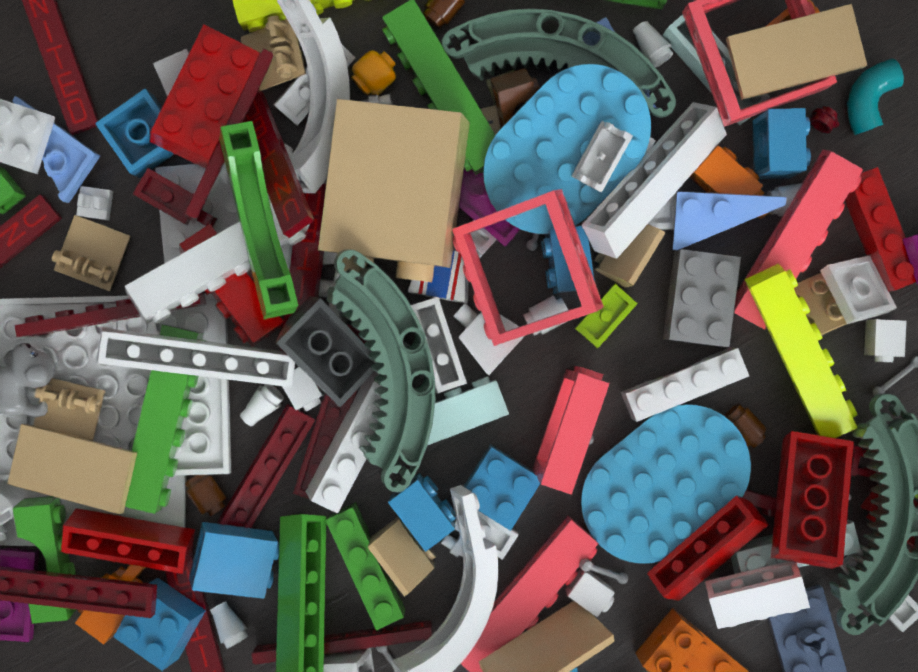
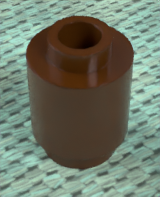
(441, 11)
(747, 424)
(205, 494)

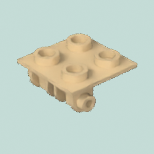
(283, 43)
(91, 253)
(822, 305)
(71, 408)

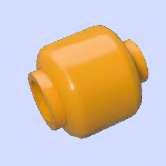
(373, 72)

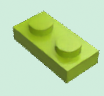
(600, 324)

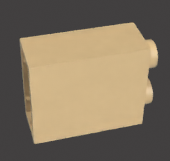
(394, 185)

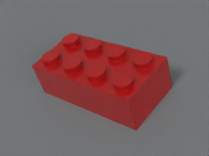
(203, 96)
(812, 500)

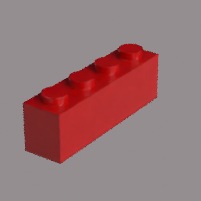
(880, 230)
(237, 299)
(127, 540)
(707, 548)

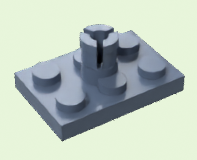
(808, 637)

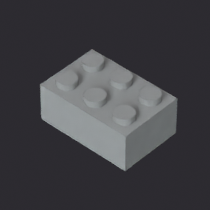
(701, 298)

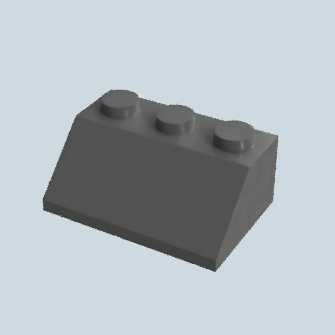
(326, 350)

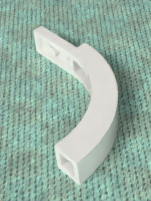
(327, 83)
(474, 602)

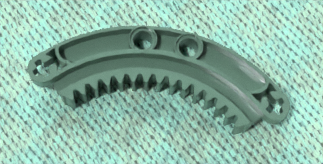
(519, 37)
(405, 411)
(887, 567)

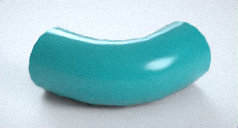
(866, 91)

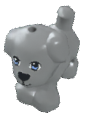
(28, 369)

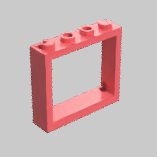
(715, 70)
(571, 249)
(570, 429)

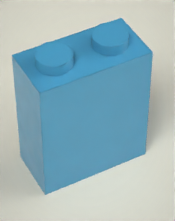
(233, 560)

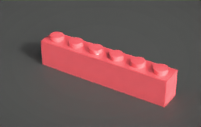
(803, 224)
(533, 589)

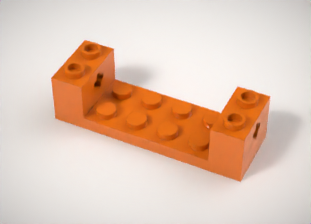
(683, 648)

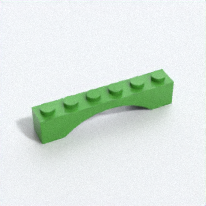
(251, 199)

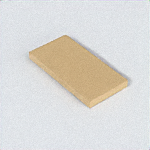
(796, 51)
(72, 468)
(553, 644)

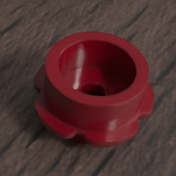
(824, 119)

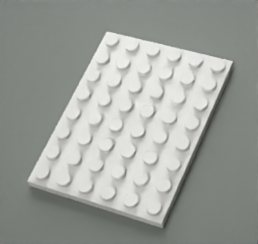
(74, 354)

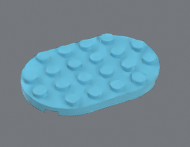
(551, 133)
(664, 482)

